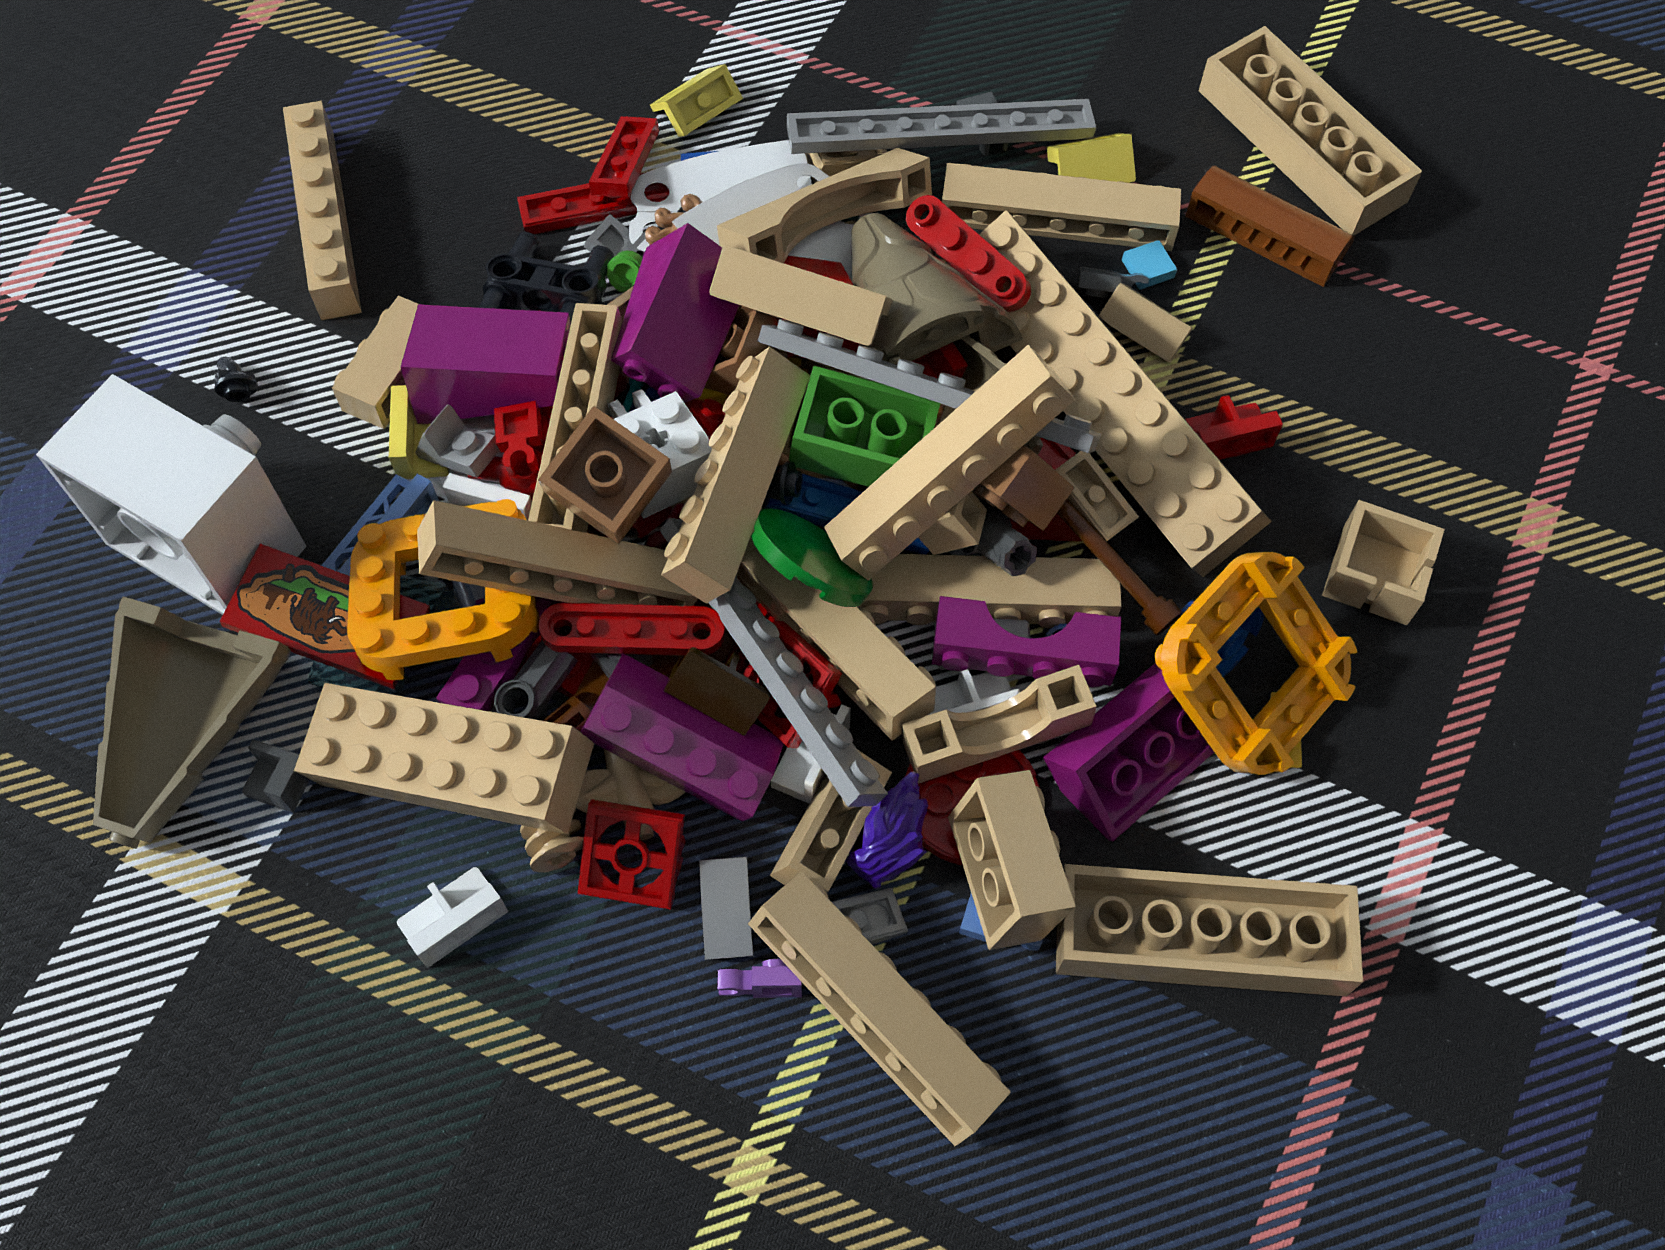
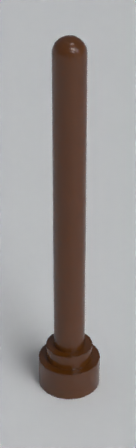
(1157, 610)

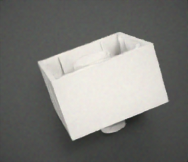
(170, 490)

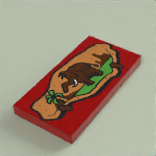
(303, 609)

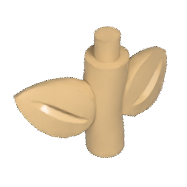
(626, 785)

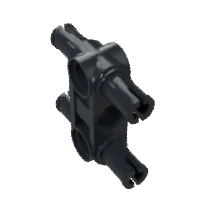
(535, 284)

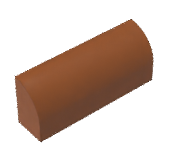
(1268, 225)

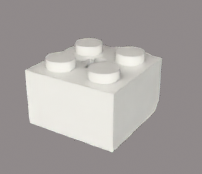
(675, 433)

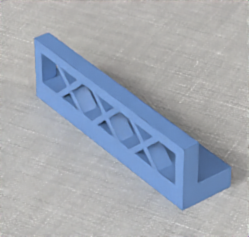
(413, 500)

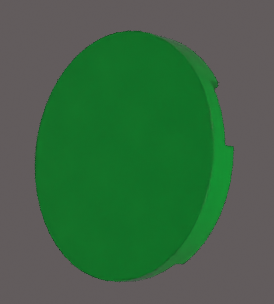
(806, 552)

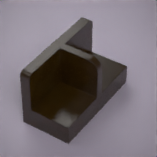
(717, 689)

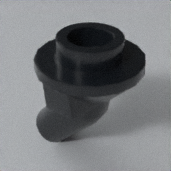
(233, 382)
(786, 483)

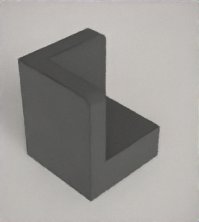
(274, 777)

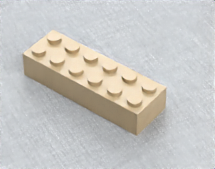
(1309, 131)
(446, 757)
(1211, 931)

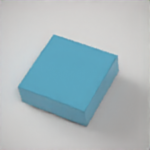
(1151, 261)

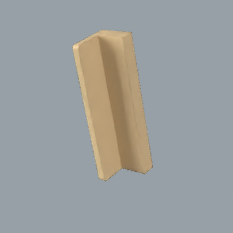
(799, 295)

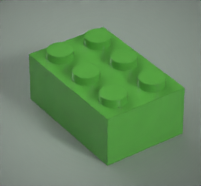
(857, 426)

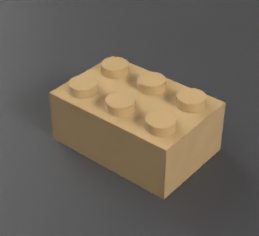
(1011, 859)

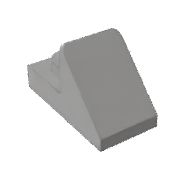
(456, 445)

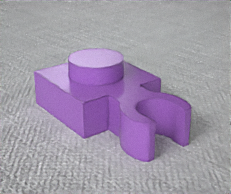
(764, 981)

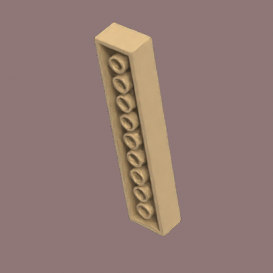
(1142, 433)

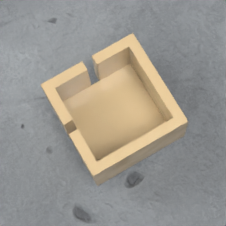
(1380, 560)

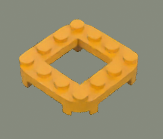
(394, 643)
(1191, 658)

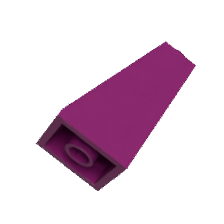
(671, 318)
(482, 359)

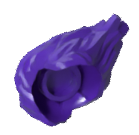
(891, 834)

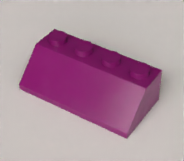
(680, 742)
(1128, 755)

